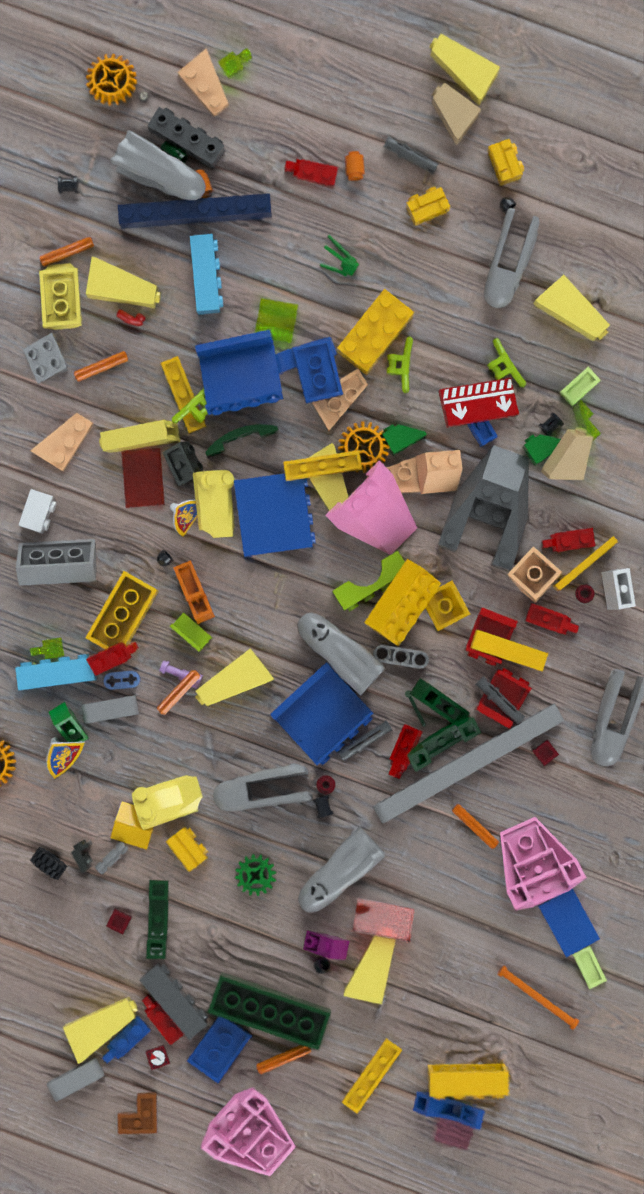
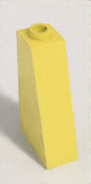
(464, 66)
(119, 286)
(570, 307)
(140, 436)
(329, 487)
(234, 679)
(372, 971)
(96, 1028)

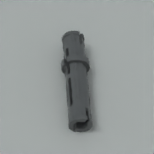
(407, 153)
(494, 695)
(384, 728)

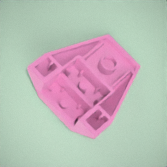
(375, 512)
(536, 865)
(248, 1134)

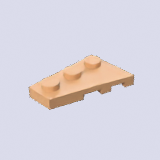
(204, 83)
(332, 409)
(63, 442)
(406, 475)

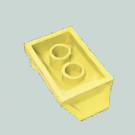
(60, 297)
(214, 502)
(166, 801)

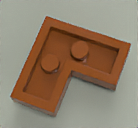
(142, 1121)

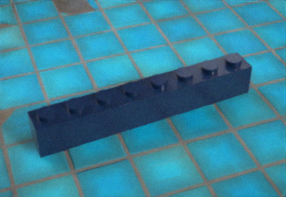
(194, 211)

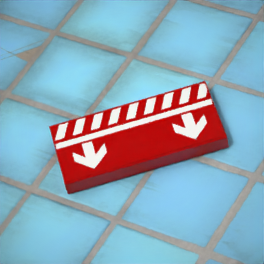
(478, 402)

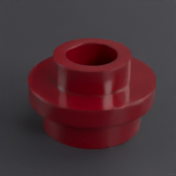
(589, 589)
(325, 778)

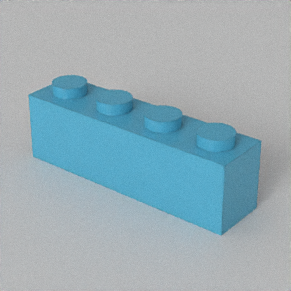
(205, 274)
(55, 673)

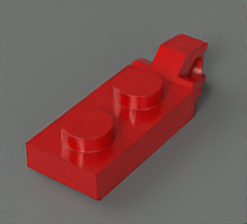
(312, 171)
(570, 540)
(550, 619)
(111, 657)
(405, 743)
(162, 1020)

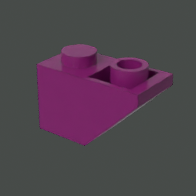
(326, 945)

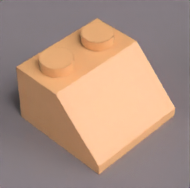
(439, 471)
(534, 574)

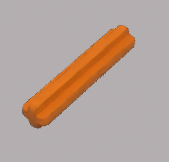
(66, 251)
(101, 366)
(177, 693)
(475, 826)
(282, 1058)

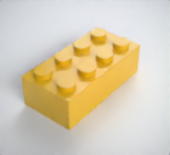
(375, 332)
(402, 602)
(122, 612)
(468, 1080)

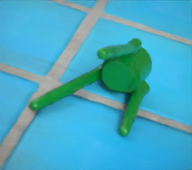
(348, 264)

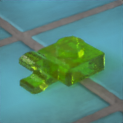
(232, 63)
(51, 649)

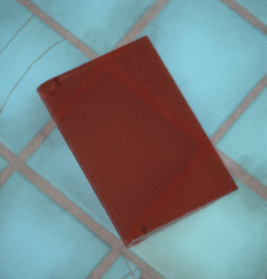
(143, 478)
(383, 920)

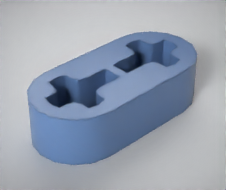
(120, 675)

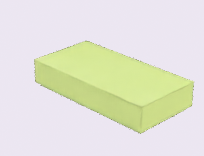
(580, 386)
(589, 967)

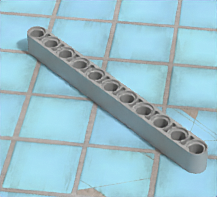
(468, 763)

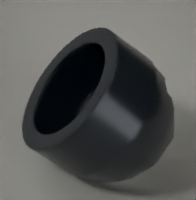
(507, 203)
(164, 558)
(326, 965)

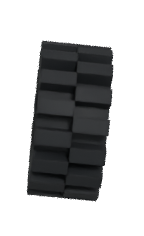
(48, 863)

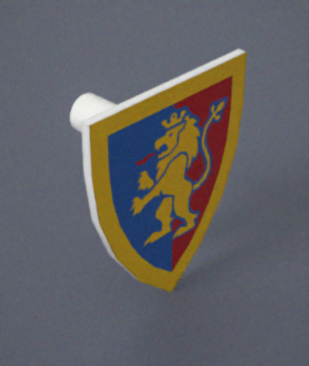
(184, 515)
(62, 756)

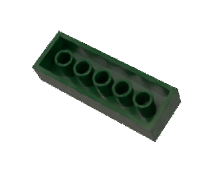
(269, 1011)

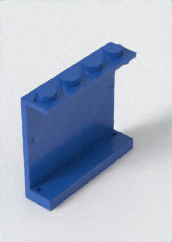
(239, 372)
(273, 514)
(322, 714)

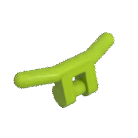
(405, 359)
(510, 368)
(191, 408)

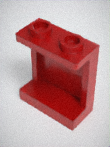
(493, 624)
(512, 689)

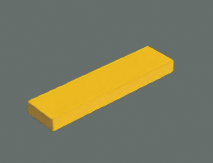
(181, 391)
(322, 465)
(585, 563)
(509, 650)
(371, 1075)

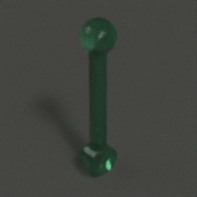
(415, 708)

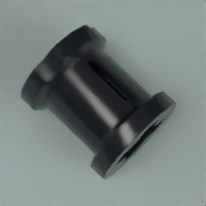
(68, 185)
(551, 424)
(323, 806)

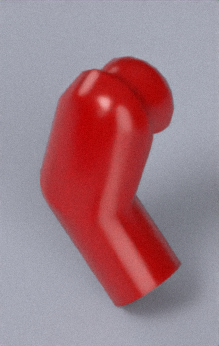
(129, 319)

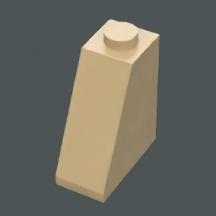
(455, 111)
(570, 456)

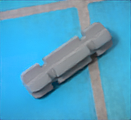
(111, 858)

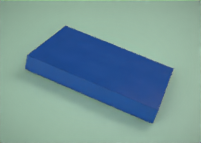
(317, 371)
(569, 922)
(219, 1048)

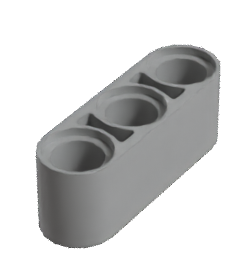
(410, 656)
(110, 709)
(75, 1079)

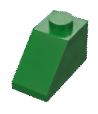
(401, 437)
(539, 447)
(67, 724)

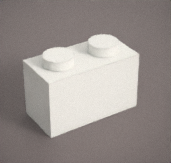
(37, 511)
(618, 589)

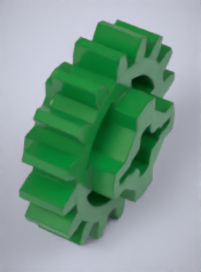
(262, 880)

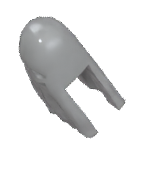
(154, 168)
(501, 282)
(344, 655)
(606, 743)
(237, 793)
(346, 866)

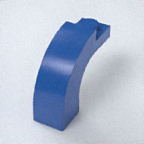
(449, 1108)

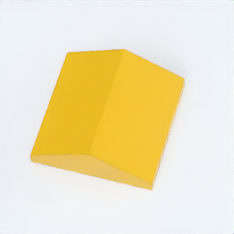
(446, 606)
(128, 828)

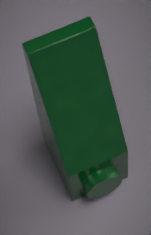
(438, 702)

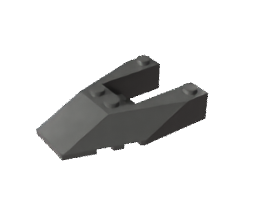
(496, 496)

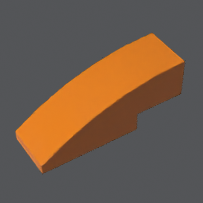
(194, 592)

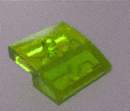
(277, 317)
(582, 415)

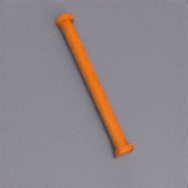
(538, 997)

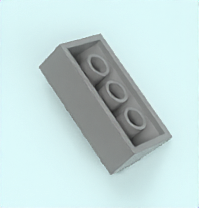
(56, 562)

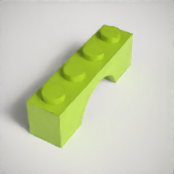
(349, 594)

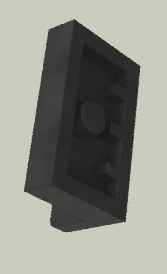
(182, 462)
(82, 859)

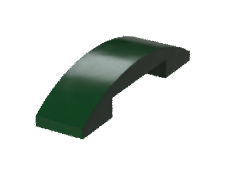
(264, 430)
(441, 740)
(158, 919)

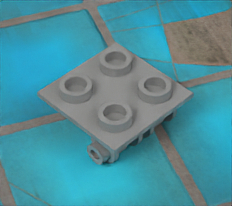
(45, 358)

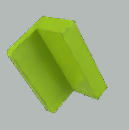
(191, 632)

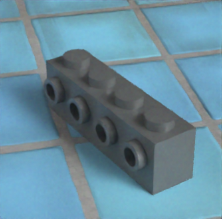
(186, 137)
(174, 1000)

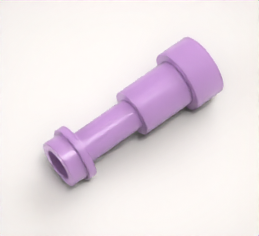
(165, 667)

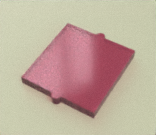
(453, 1133)

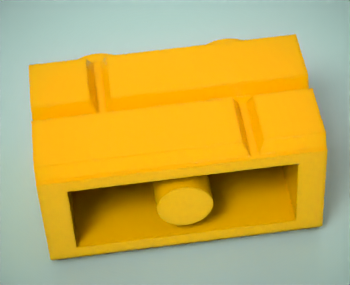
(505, 161)
(427, 206)
(187, 848)

